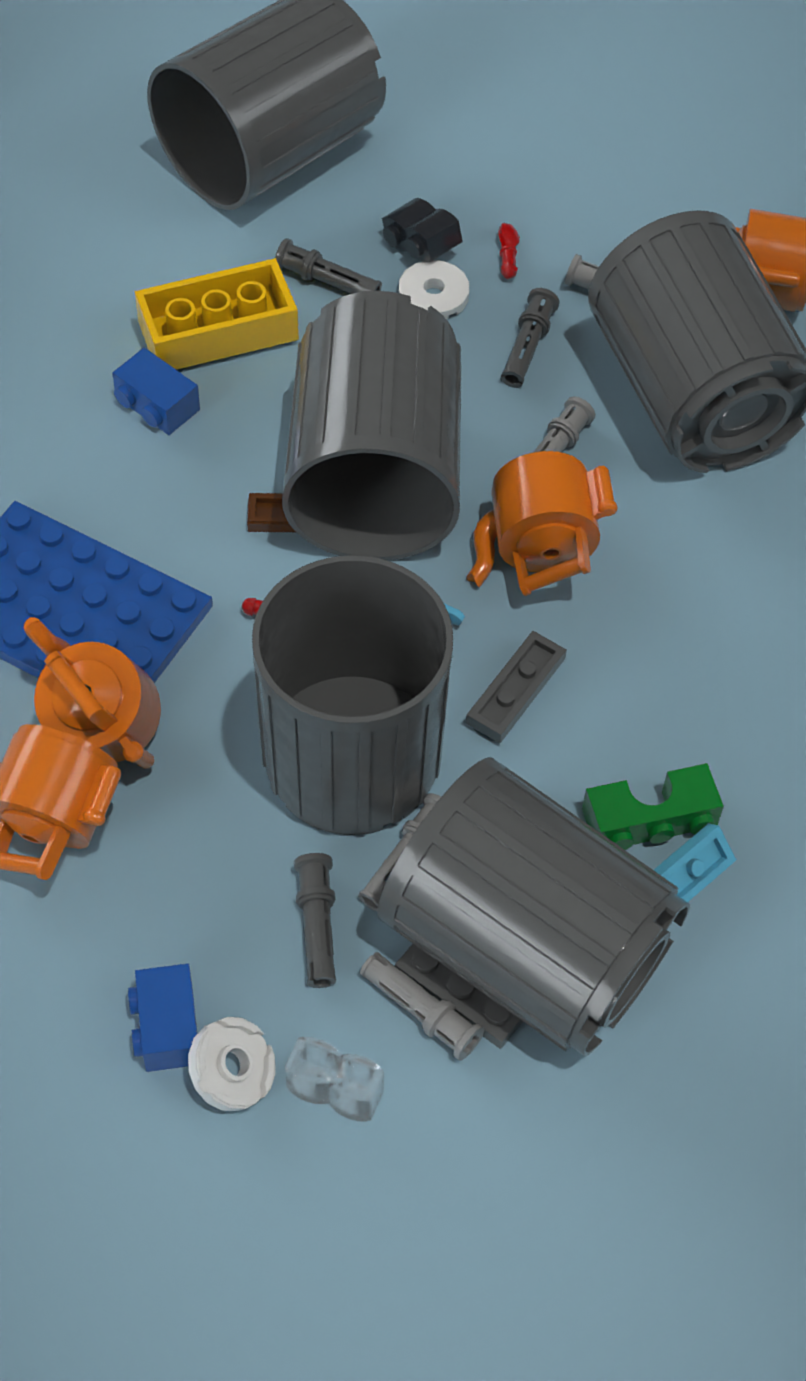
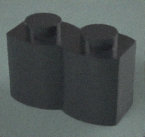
(422, 230)

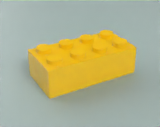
(218, 314)

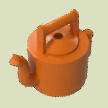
(780, 252)
(543, 519)
(119, 710)
(52, 795)

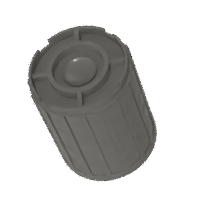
(265, 97)
(702, 340)
(375, 428)
(352, 691)
(531, 906)

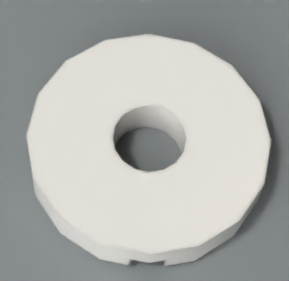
(440, 276)
(209, 1068)

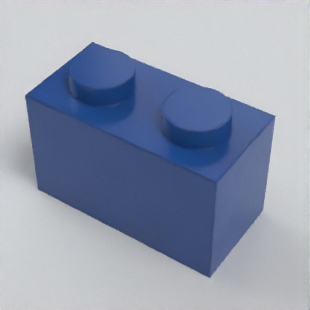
(156, 391)
(166, 1016)

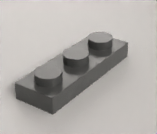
(516, 686)
(468, 1000)

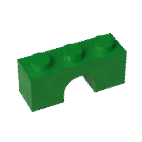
(688, 807)

